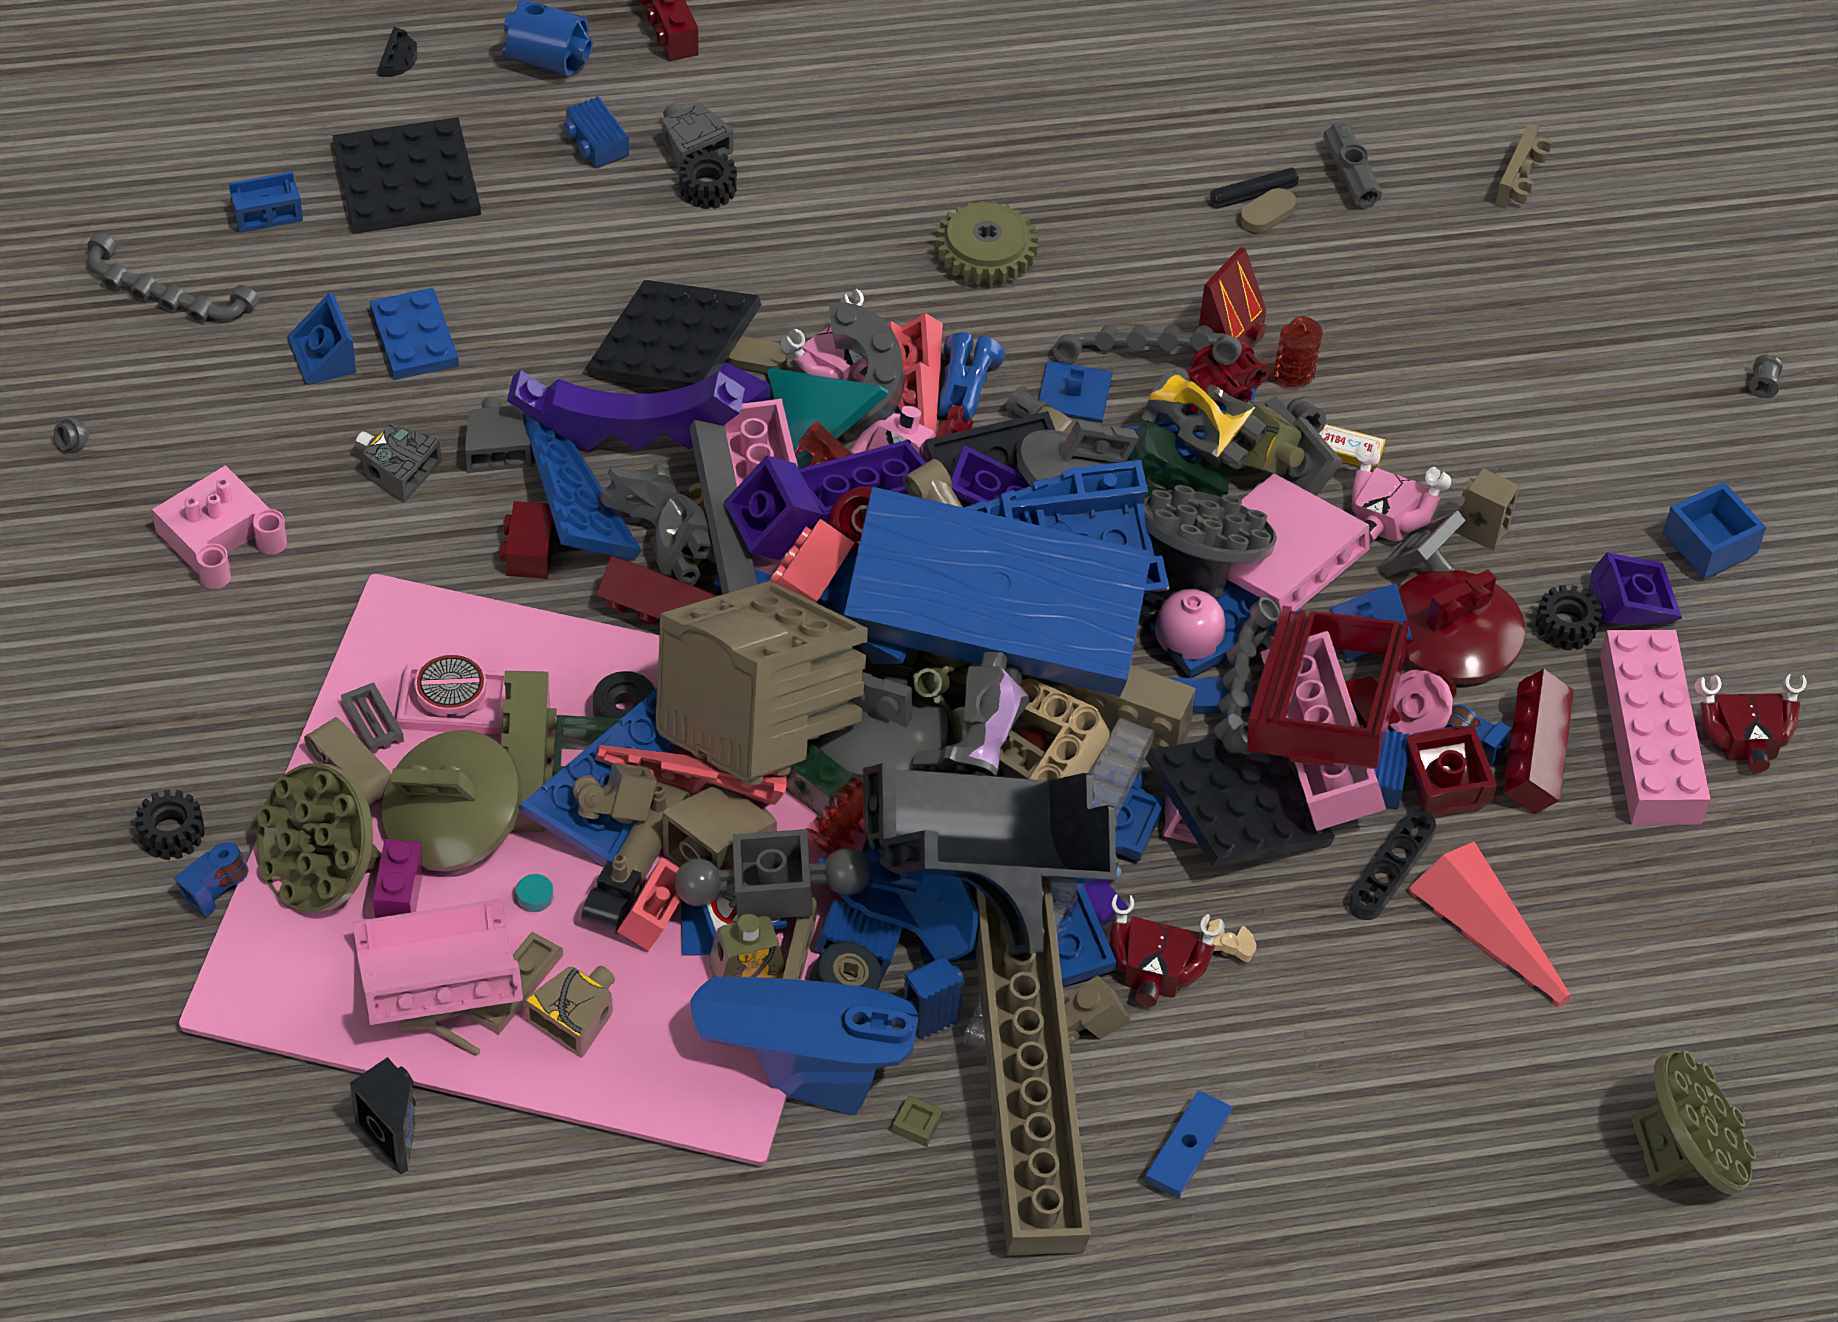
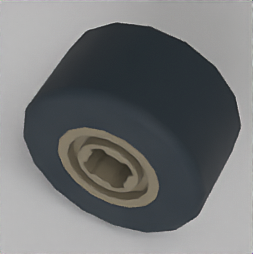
(848, 965)

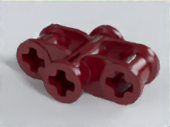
(1232, 378)

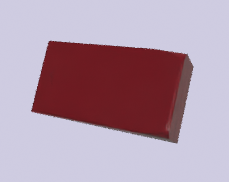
(1362, 696)

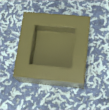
(917, 1120)

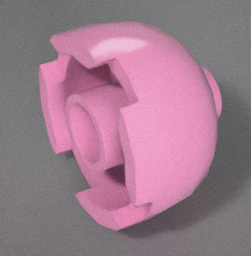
(1190, 624)

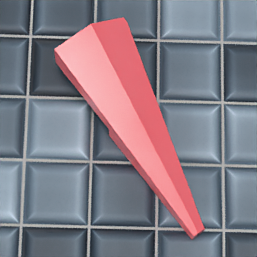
(921, 355)
(692, 772)

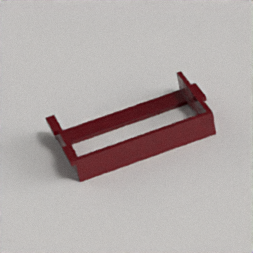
(1317, 741)

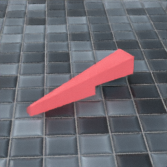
(1474, 900)

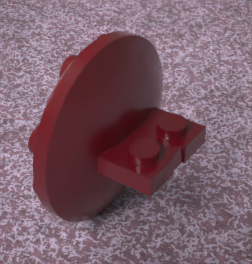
(1461, 625)

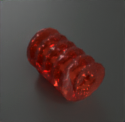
(1298, 352)
(839, 821)

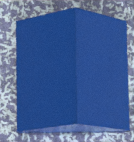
(323, 343)

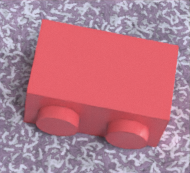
(652, 906)

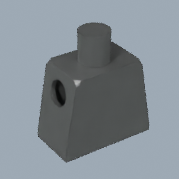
(496, 438)

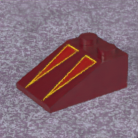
(1234, 301)

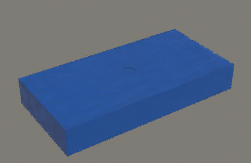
(997, 584)

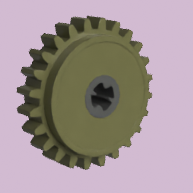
(986, 243)

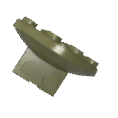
(454, 797)
(315, 837)
(1693, 1127)

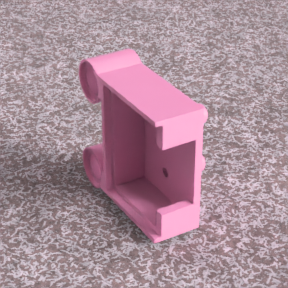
(214, 520)

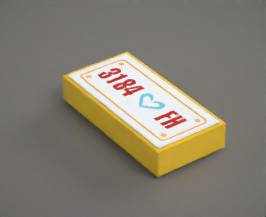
(1346, 441)

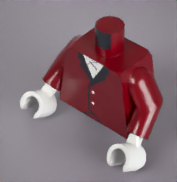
(1750, 724)
(1159, 955)

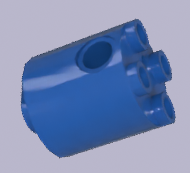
(547, 38)

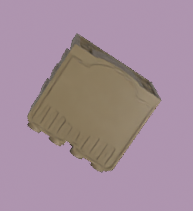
(756, 678)

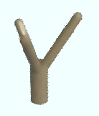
(431, 1022)

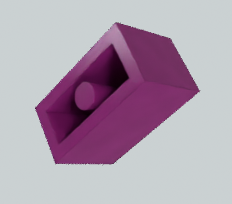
(398, 878)

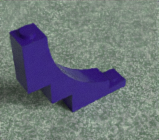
(637, 419)

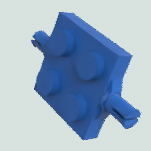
(1137, 820)

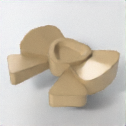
(1241, 945)

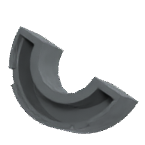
(874, 340)

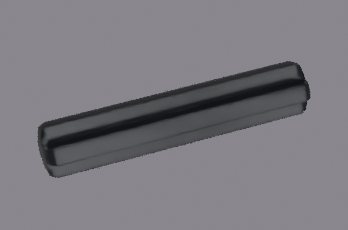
(1253, 187)

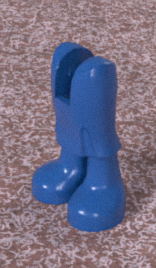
(965, 382)

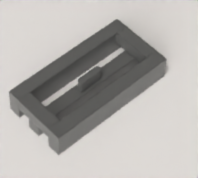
(382, 739)

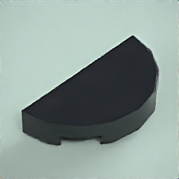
(399, 54)

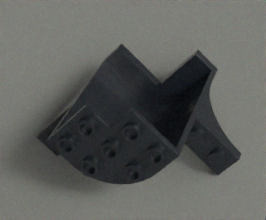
(994, 835)

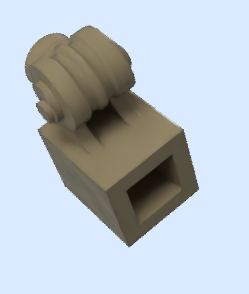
(624, 797)
(1094, 1008)

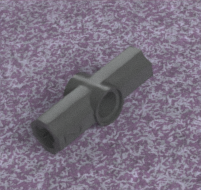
(1352, 165)

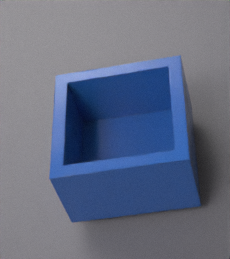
(1714, 530)

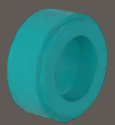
(534, 892)

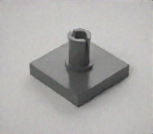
(1318, 462)
(1424, 546)

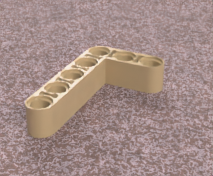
(1068, 730)

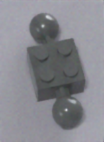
(773, 875)

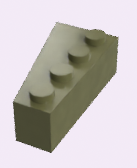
(526, 733)

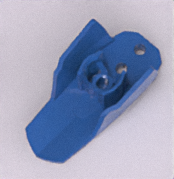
(930, 905)
(809, 1033)

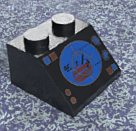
(386, 1110)

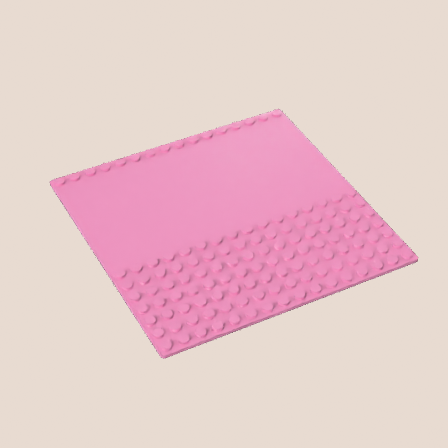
(295, 976)

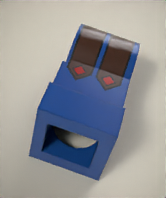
(1492, 737)
(211, 876)

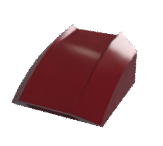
(1450, 770)

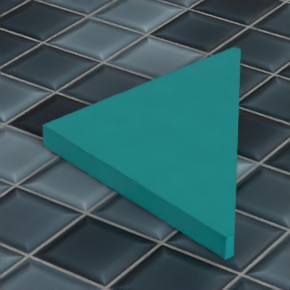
(828, 400)

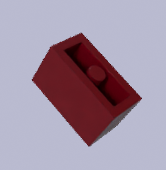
(529, 540)

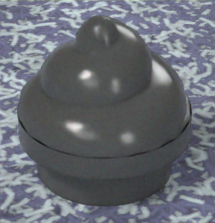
(71, 434)

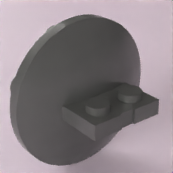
(1088, 444)
(1206, 535)
(892, 727)

